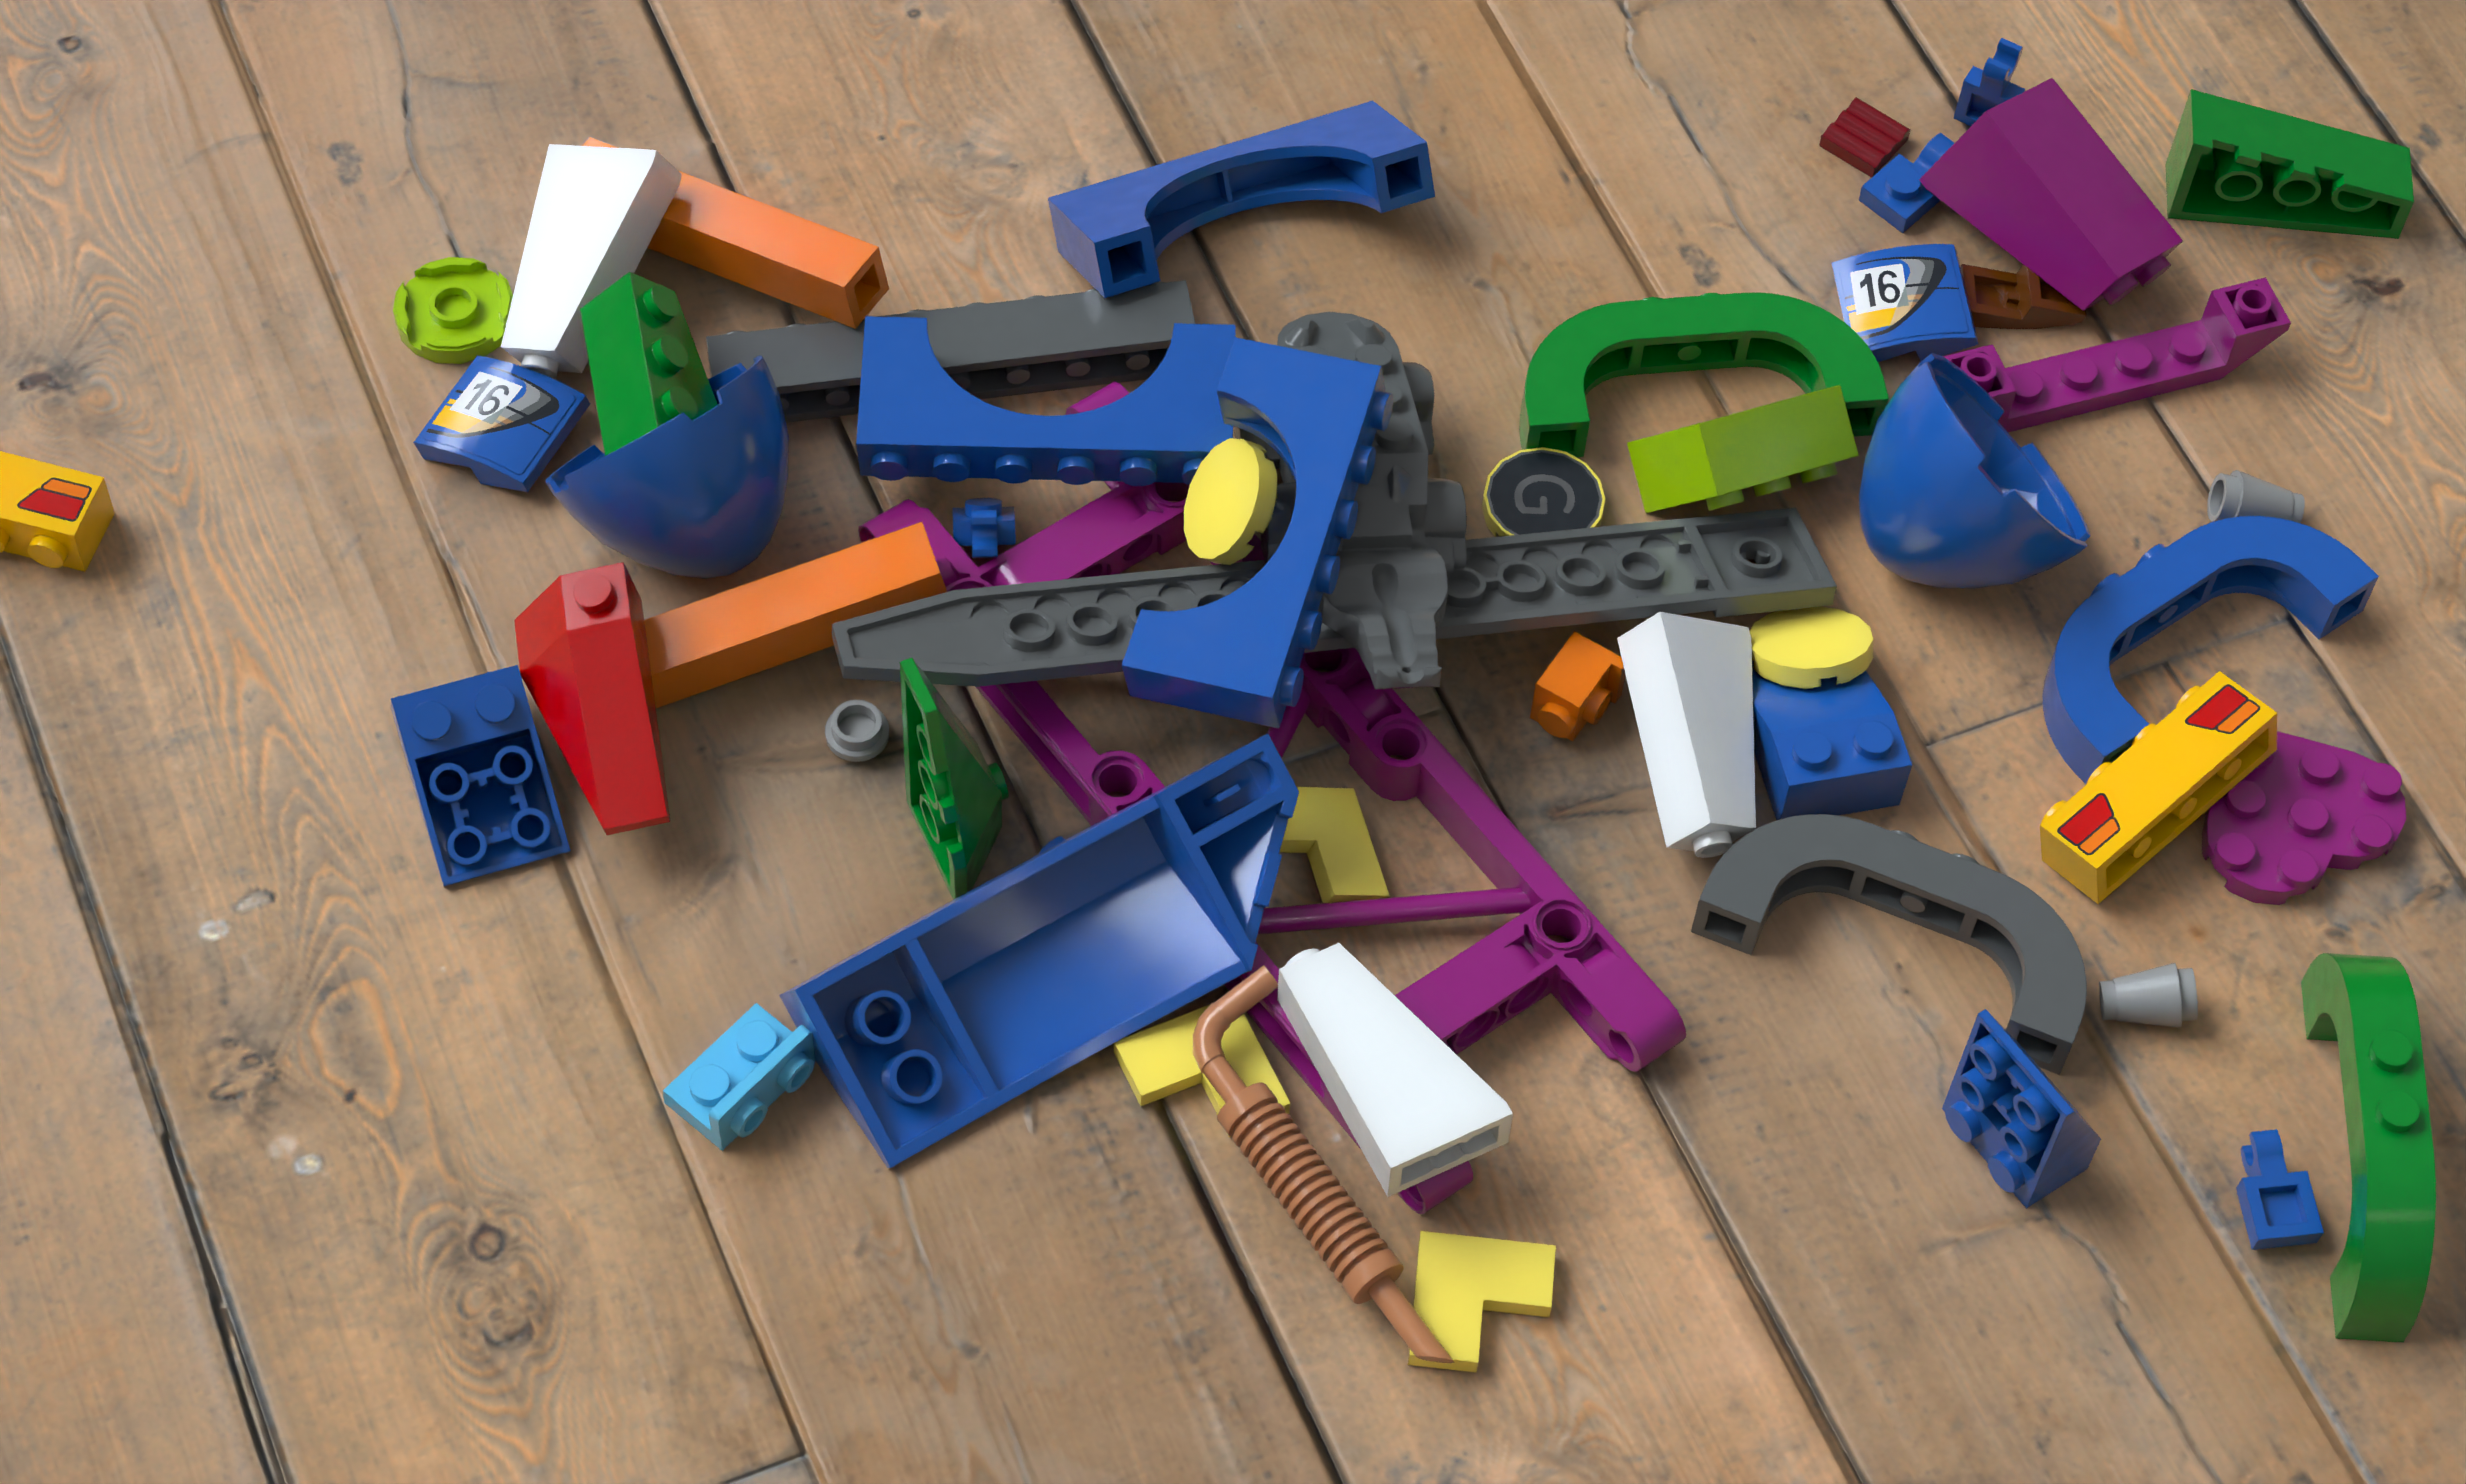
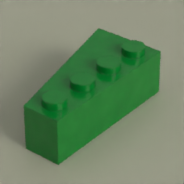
(2284, 172)
(641, 360)

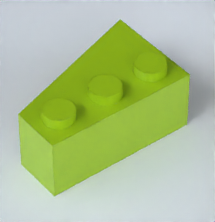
(1744, 451)

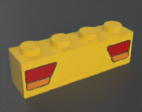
(51, 512)
(2157, 786)

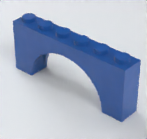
(1125, 223)
(929, 426)
(1247, 648)

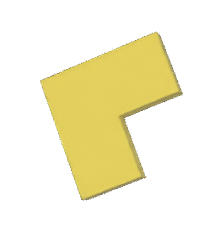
(1337, 843)
(1163, 1063)
(1473, 1274)

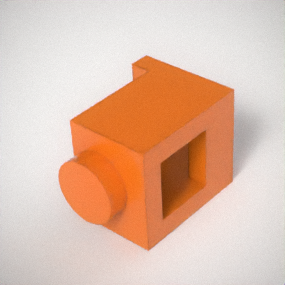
(1577, 687)

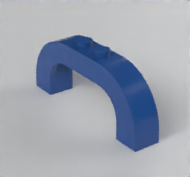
(2244, 554)

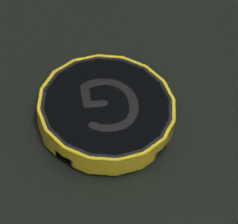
(1542, 493)

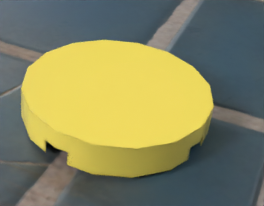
(1229, 501)
(1811, 645)

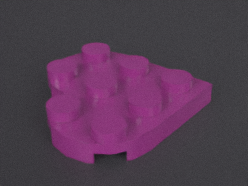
(2301, 815)

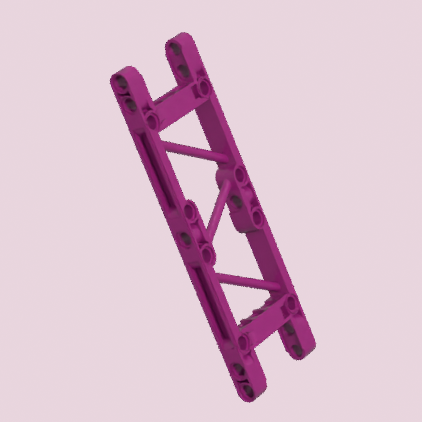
(1460, 998)

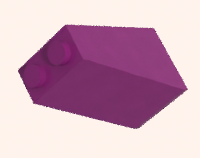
(2055, 198)

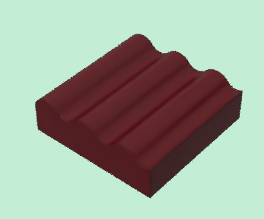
(1864, 137)

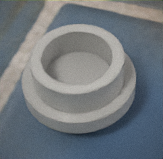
(857, 731)

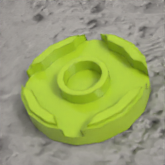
(453, 310)

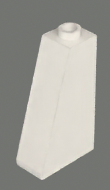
(584, 235)
(1695, 726)
(1390, 1076)

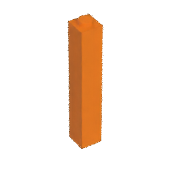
(770, 250)
(785, 613)

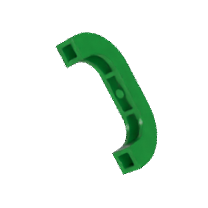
(1692, 336)
(2393, 1209)

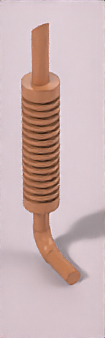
(1301, 1178)

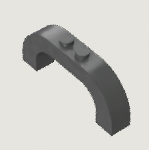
(1917, 885)

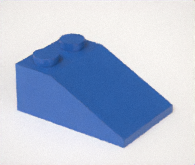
(1828, 747)

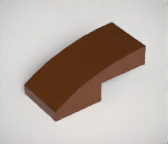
(2016, 300)

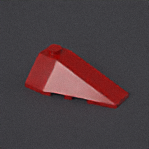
(593, 684)

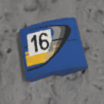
(1906, 300)
(502, 423)

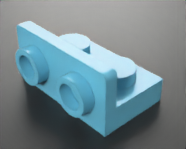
(741, 1076)

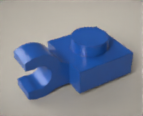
(1991, 85)
(1897, 191)
(984, 526)
(2275, 1203)

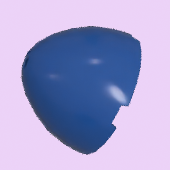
(690, 492)
(1954, 493)

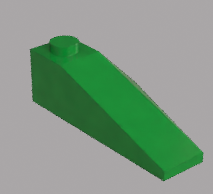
(948, 783)

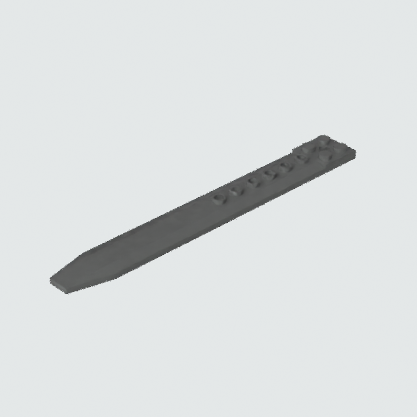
(1506, 587)

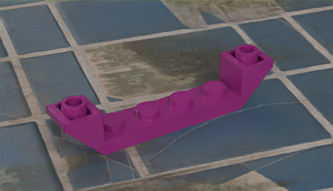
(2232, 330)

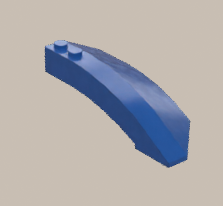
(1052, 956)

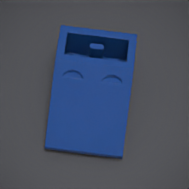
(479, 775)
(2016, 1115)

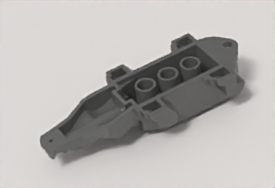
(1406, 524)

